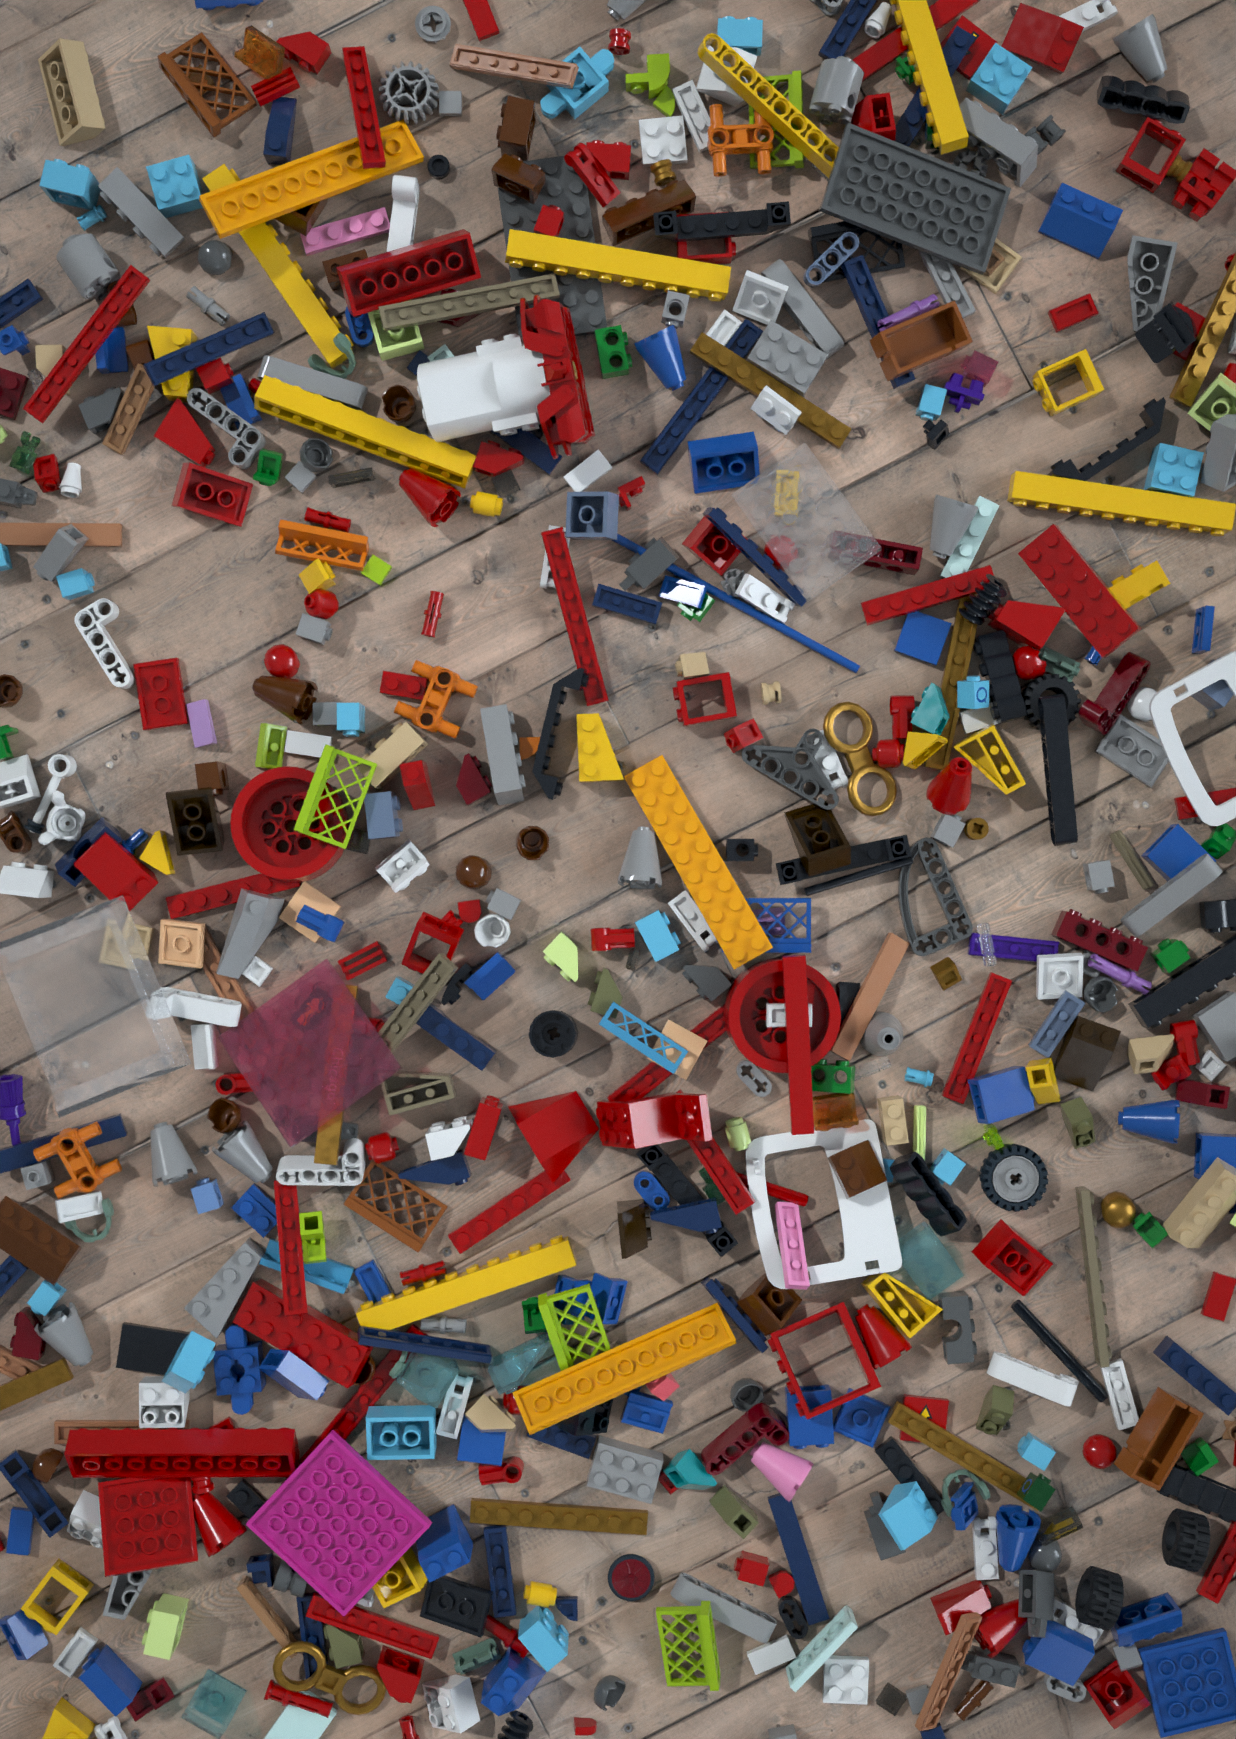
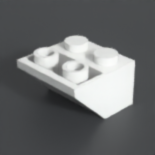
(17, 782)
(446, 1138)
(161, 1404)
(86, 1520)
(451, 1703)

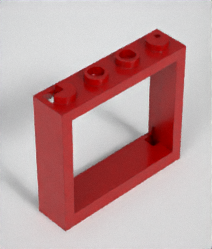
(858, 1349)

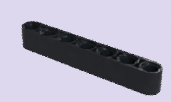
(1057, 769)

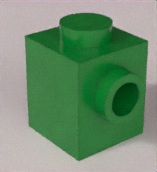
(1170, 954)

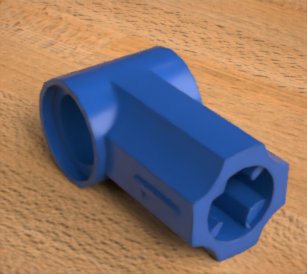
(324, 924)

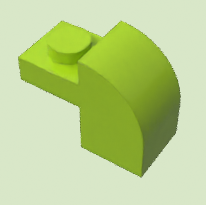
(654, 80)
(313, 1237)

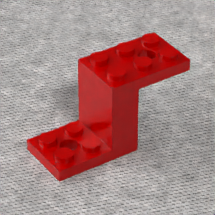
(654, 1120)

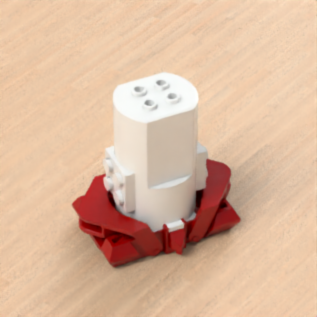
(513, 384)

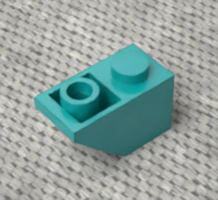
(932, 711)
(688, 1472)

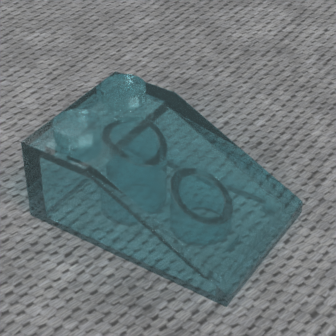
(928, 1261)
(514, 1365)

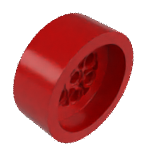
(255, 811)
(742, 1015)

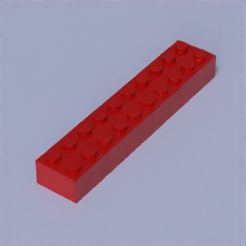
(182, 1452)

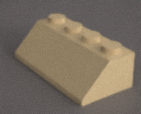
(71, 92)
(1203, 1206)

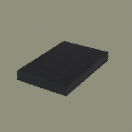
(148, 1348)
(457, 1605)

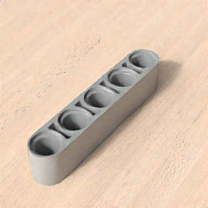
(805, 311)
(314, 381)
(1171, 895)
(725, 1607)

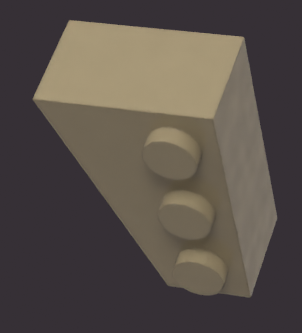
(416, 1089)

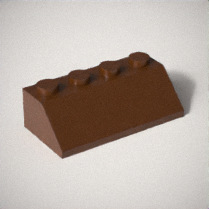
(637, 214)
(34, 1242)

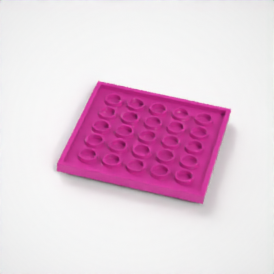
(338, 1523)

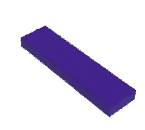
(1014, 947)

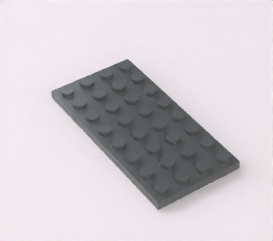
(570, 194)
(915, 199)

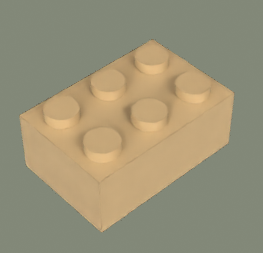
(391, 752)

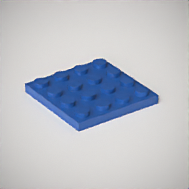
(1190, 1682)

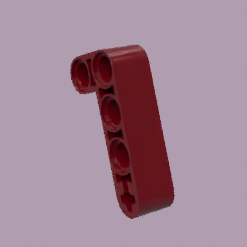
(1115, 694)
(742, 1435)

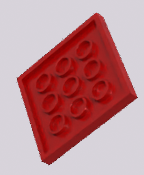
(146, 1524)

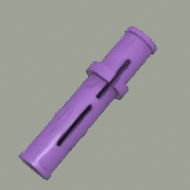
(915, 309)
(1127, 978)

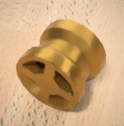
(1179, 169)
(663, 172)
(972, 831)

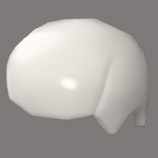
(1139, 703)
(492, 930)

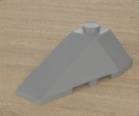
(1149, 275)
(250, 926)

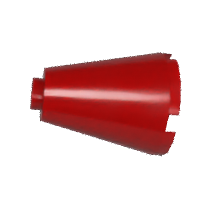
(430, 496)
(951, 787)
(880, 1337)
(215, 1523)
(999, 1627)

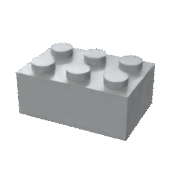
(787, 358)
(625, 1469)

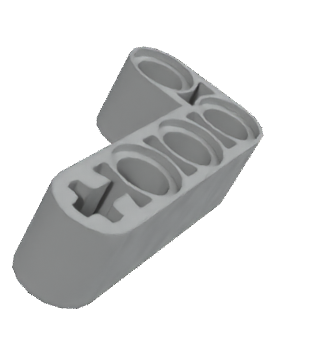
(224, 422)

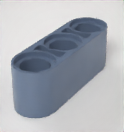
(836, 250)

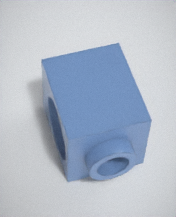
(207, 1195)

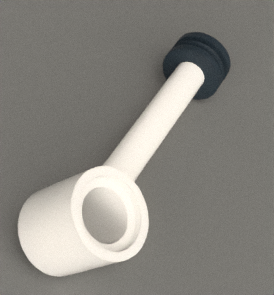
(35, 824)

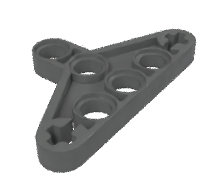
(805, 772)

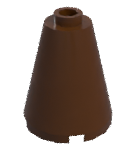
(287, 696)

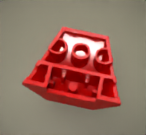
(555, 1129)

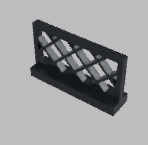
(836, 230)

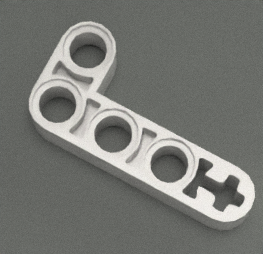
(404, 211)
(108, 646)
(202, 1007)
(303, 1170)
(1033, 1379)

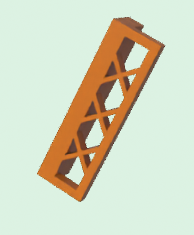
(320, 537)

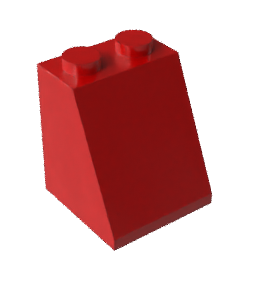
(1026, 622)

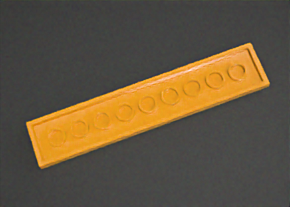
(305, 181)
(698, 862)
(623, 1368)

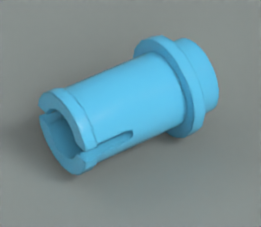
(92, 217)
(919, 1077)

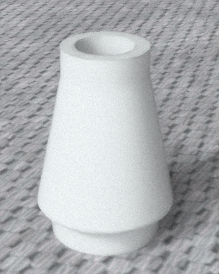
(877, 22)
(71, 481)

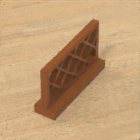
(192, 96)
(386, 1223)

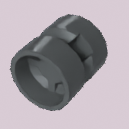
(289, 1580)

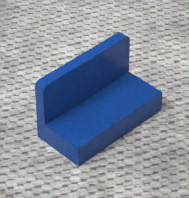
(113, 354)
(240, 400)
(490, 976)
(566, 1283)
(608, 1297)
(23, 1635)

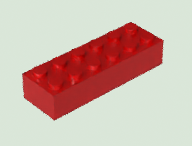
(409, 272)
(1079, 591)
(310, 1336)

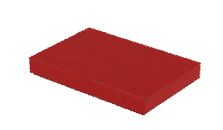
(160, 694)

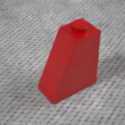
(185, 436)
(417, 784)
(961, 1600)

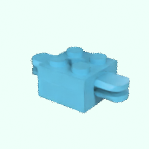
(587, 88)

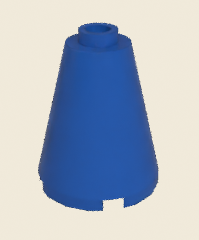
(664, 357)
(1152, 1120)
(1015, 1535)

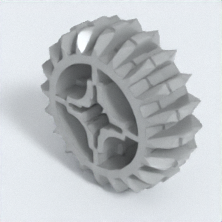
(422, 82)

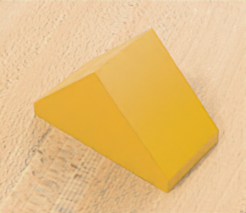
(921, 747)
(158, 853)

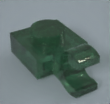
(25, 456)
(710, 1188)

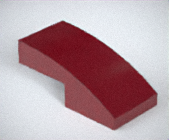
(150, 1698)

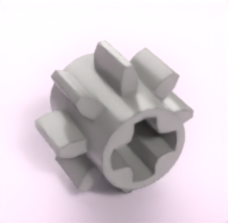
(732, 581)

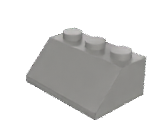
(1220, 461)

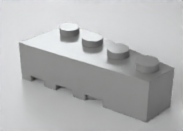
(999, 141)
(140, 212)
(502, 755)
(221, 1294)
(124, 1593)

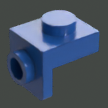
(13, 340)

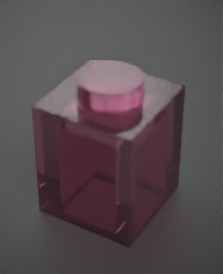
(978, 367)

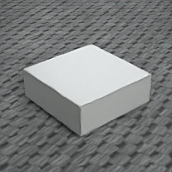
(257, 971)
(1210, 1065)

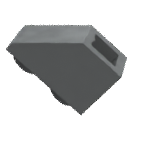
(100, 410)
(708, 978)

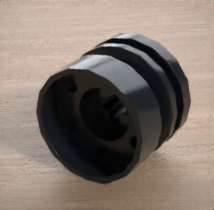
(541, 1038)

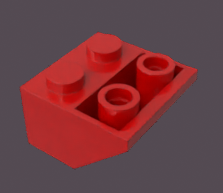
(876, 115)

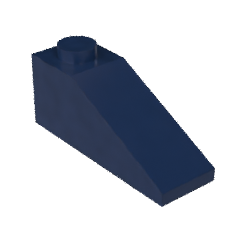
(280, 131)
(441, 1171)
(696, 1216)

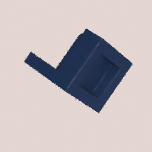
(262, 1569)

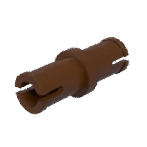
(973, 1699)

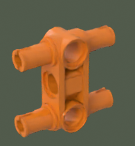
(739, 140)
(436, 699)
(77, 1160)

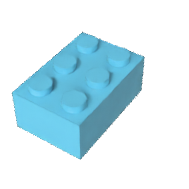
(401, 1432)

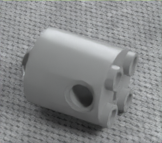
(836, 90)
(87, 265)

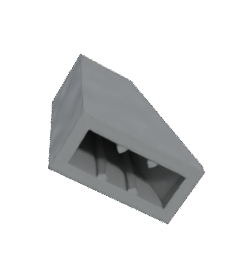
(60, 552)
(1219, 1025)

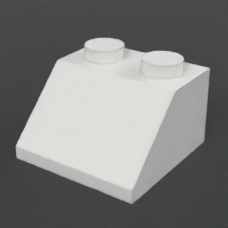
(714, 86)
(25, 881)

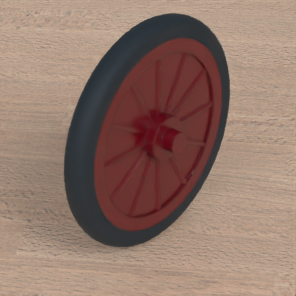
(631, 1577)

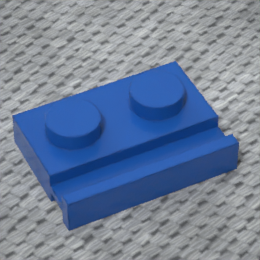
(1203, 629)
(257, 1210)
(646, 1411)
(965, 1506)

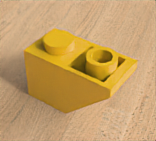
(317, 576)
(1043, 1080)

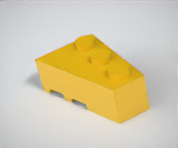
(164, 341)
(595, 752)
(68, 1723)

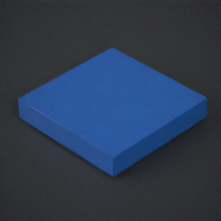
(922, 637)
(861, 1419)
(480, 1447)

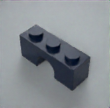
(65, 864)

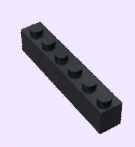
(1186, 985)

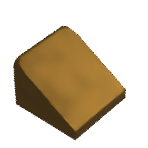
(946, 973)

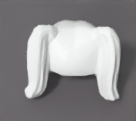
(58, 817)

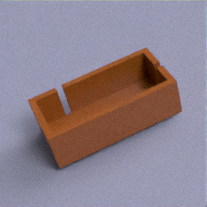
(921, 340)
(1158, 1439)

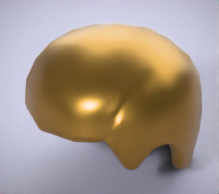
(1118, 1210)

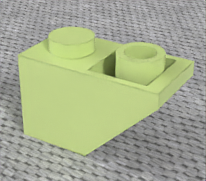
(563, 954)

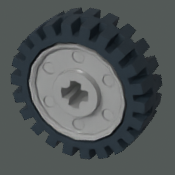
(1002, 1189)

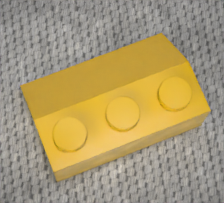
(401, 1580)

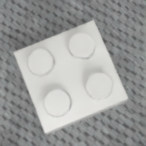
(663, 140)
(760, 298)
(1058, 974)
(845, 1680)

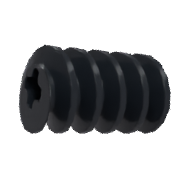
(985, 601)
(518, 1726)

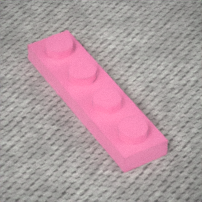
(346, 231)
(791, 1245)

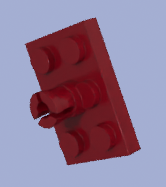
(11, 392)

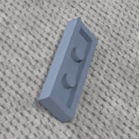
(1056, 1023)

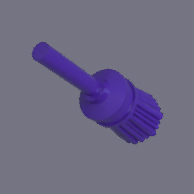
(12, 1104)

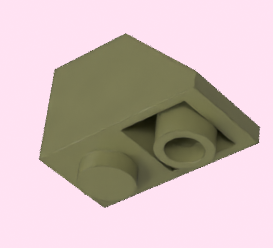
(605, 995)
(1078, 1122)
(996, 1410)
(734, 1511)
(345, 1646)

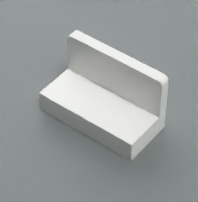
(204, 1046)

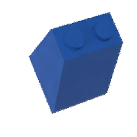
(444, 1544)
(510, 1682)

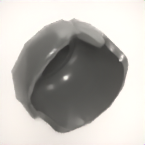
(215, 257)
(315, 455)
(1100, 994)
(746, 1394)
(1046, 1557)
(608, 1691)

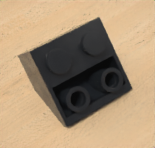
(590, 1421)

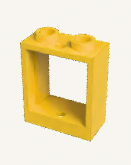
(1087, 373)
(70, 1579)

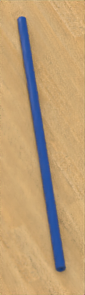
(748, 609)

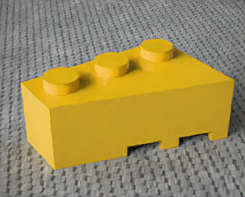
(1140, 584)
(991, 756)
(900, 1304)

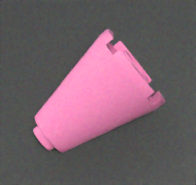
(781, 1468)

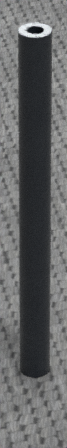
(853, 877)

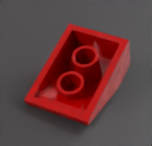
(1042, 37)
(212, 494)
(116, 871)
(1011, 1257)

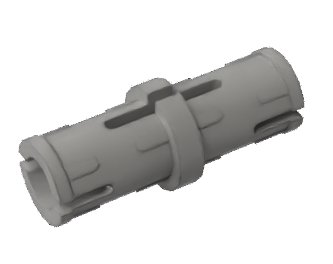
(208, 306)
(443, 1324)

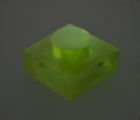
(992, 1136)

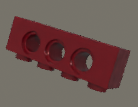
(896, 557)
(1066, 930)

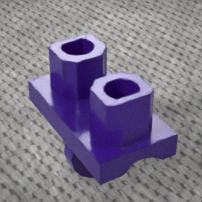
(961, 396)

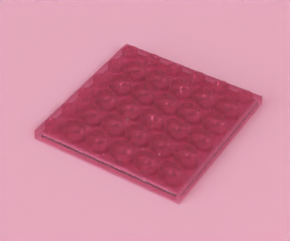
(309, 1053)

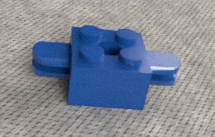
(238, 1368)

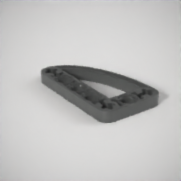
(943, 899)

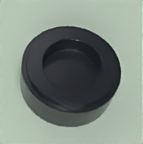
(438, 167)

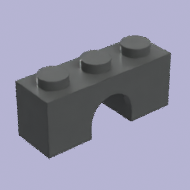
(958, 1347)

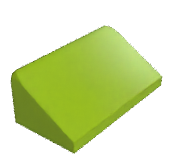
(270, 746)

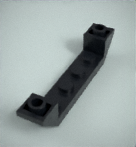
(722, 225)
(1152, 418)
(550, 783)
(861, 855)
(683, 1191)

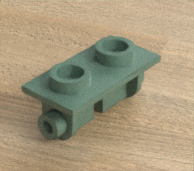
(1059, 664)
(476, 1656)

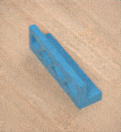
(637, 1044)
(327, 1274)

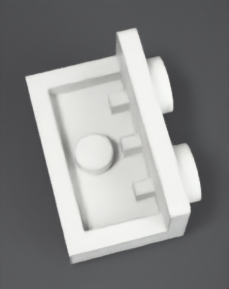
(776, 410)
(403, 866)

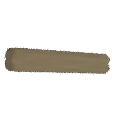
(1132, 859)

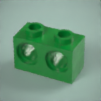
(608, 352)
(831, 1082)

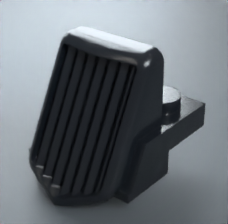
(1166, 333)

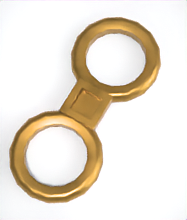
(859, 759)
(328, 1678)

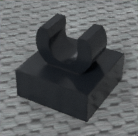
(935, 433)

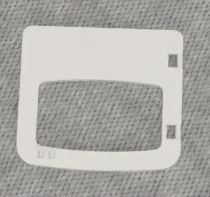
(1162, 718)
(865, 1218)

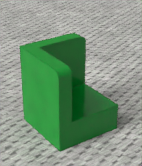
(1199, 1456)

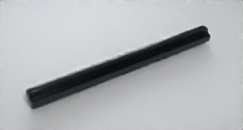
(1059, 1350)

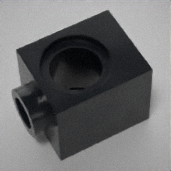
(731, 845)

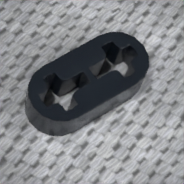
(797, 1615)

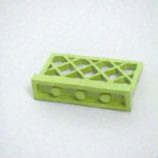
(795, 94)
(317, 787)
(556, 1331)
(706, 1639)

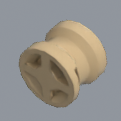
(768, 693)

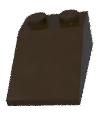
(195, 821)
(818, 839)
(1085, 1052)
(632, 1226)

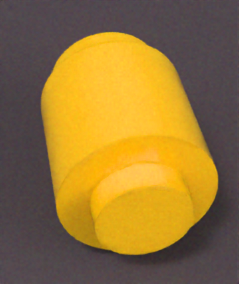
(486, 504)
(540, 1594)

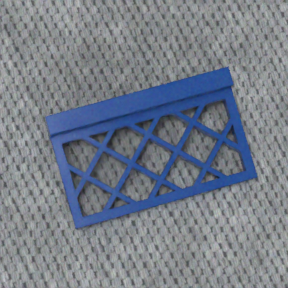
(782, 944)

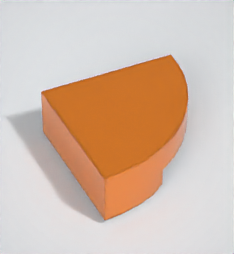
(528, 746)

